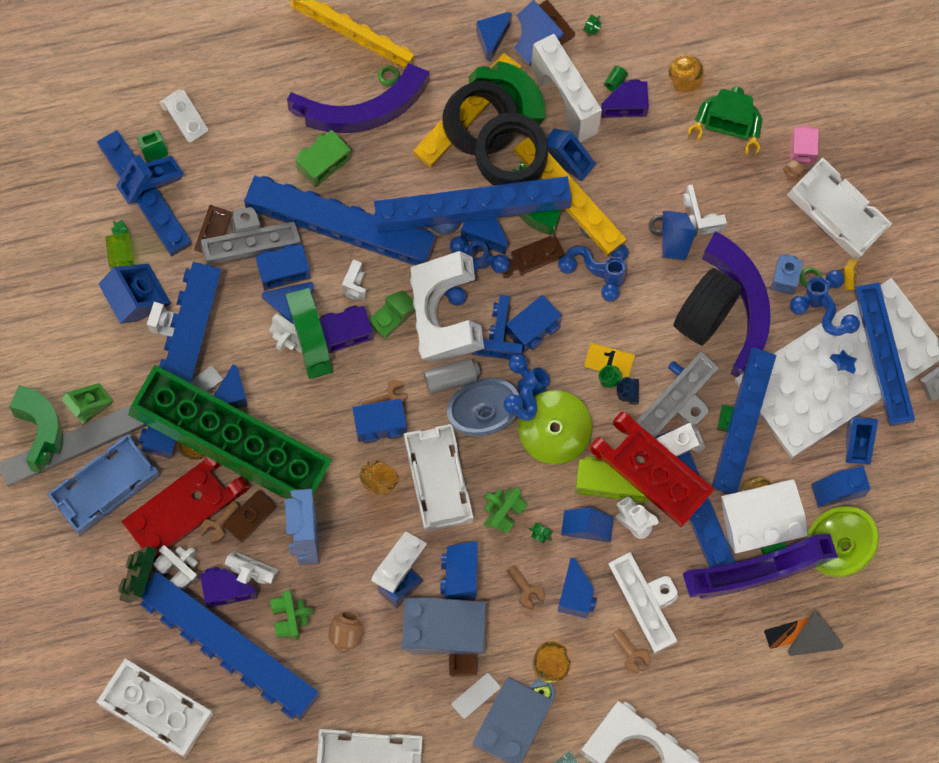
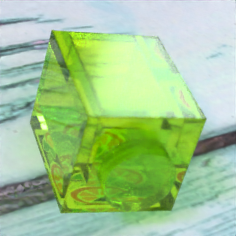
(119, 250)

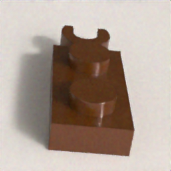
(535, 256)

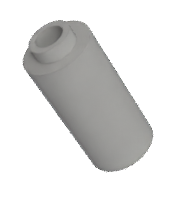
(451, 375)

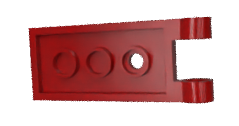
(662, 476)
(175, 513)

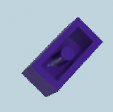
(346, 328)

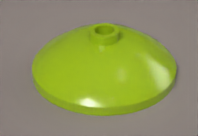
(573, 433)
(847, 528)

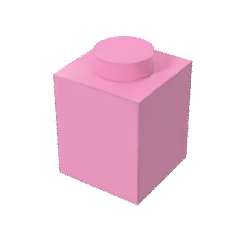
(804, 145)

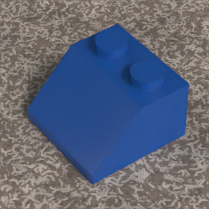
(132, 292)
(460, 571)

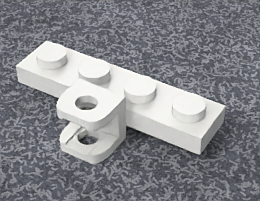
(646, 600)

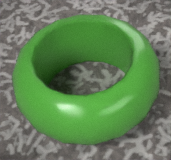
(388, 69)
(808, 270)

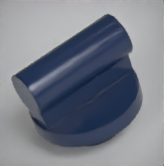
(628, 390)

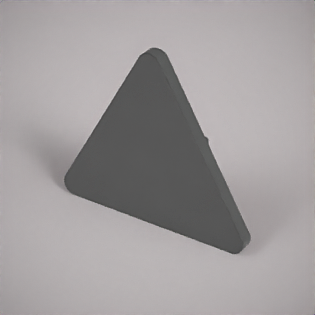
(815, 637)

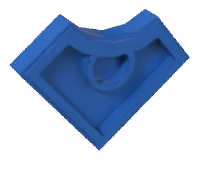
(535, 27)

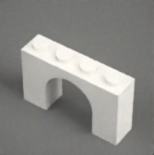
(553, 64)
(429, 283)
(623, 725)

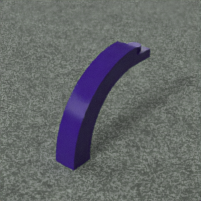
(367, 114)
(737, 265)
(762, 569)

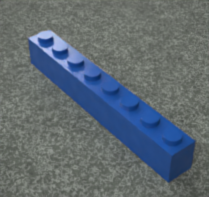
(472, 204)
(337, 221)
(186, 341)
(229, 647)

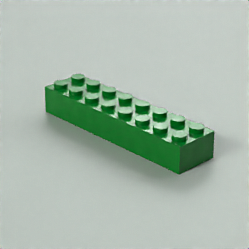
(227, 435)

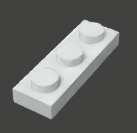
(399, 562)

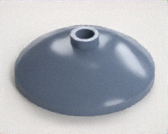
(479, 407)

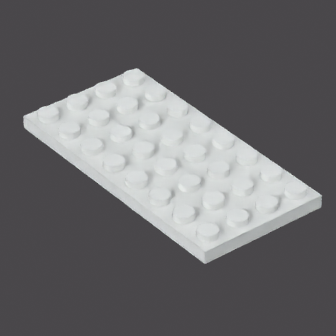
(814, 399)

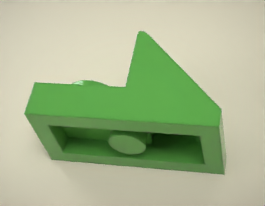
(396, 311)
(87, 401)

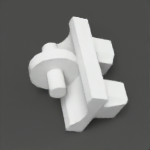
(284, 333)
(635, 518)
(168, 560)

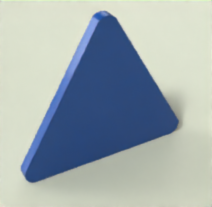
(277, 298)

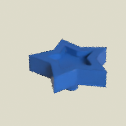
(844, 361)

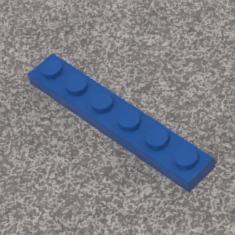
(150, 200)
(884, 354)
(743, 421)
(707, 527)

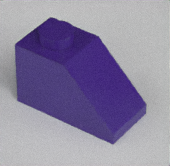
(627, 101)
(222, 588)

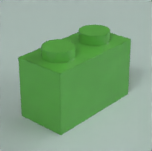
(323, 158)

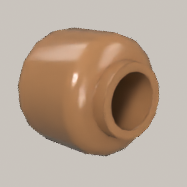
(345, 631)

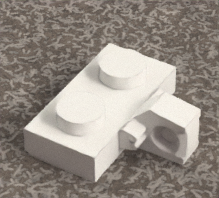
(249, 567)

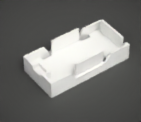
(839, 209)
(438, 478)
(155, 708)
(367, 748)

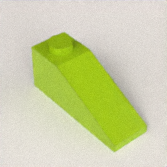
(602, 481)

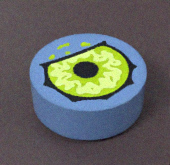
(543, 688)

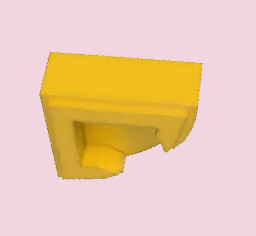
(851, 274)

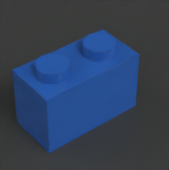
(282, 266)
(534, 324)
(379, 421)

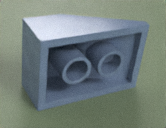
(444, 626)
(512, 722)

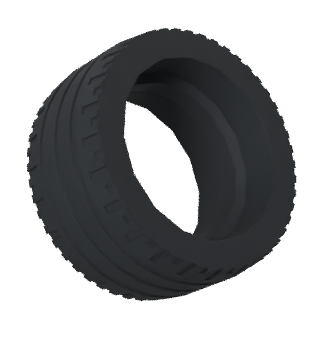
(451, 121)
(511, 123)
(707, 306)

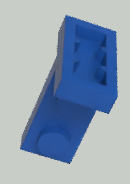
(143, 176)
(495, 346)

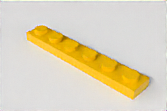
(358, 33)
(436, 142)
(582, 208)

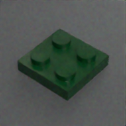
(138, 568)

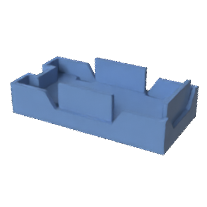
(103, 485)
(303, 525)

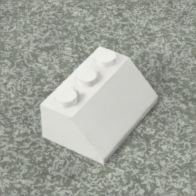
(764, 516)

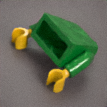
(730, 114)

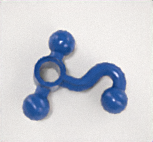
(498, 263)
(610, 291)
(800, 304)
(529, 385)

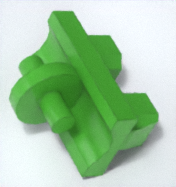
(498, 518)
(284, 604)

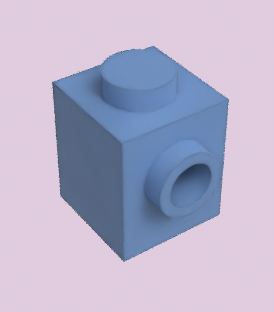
(786, 274)

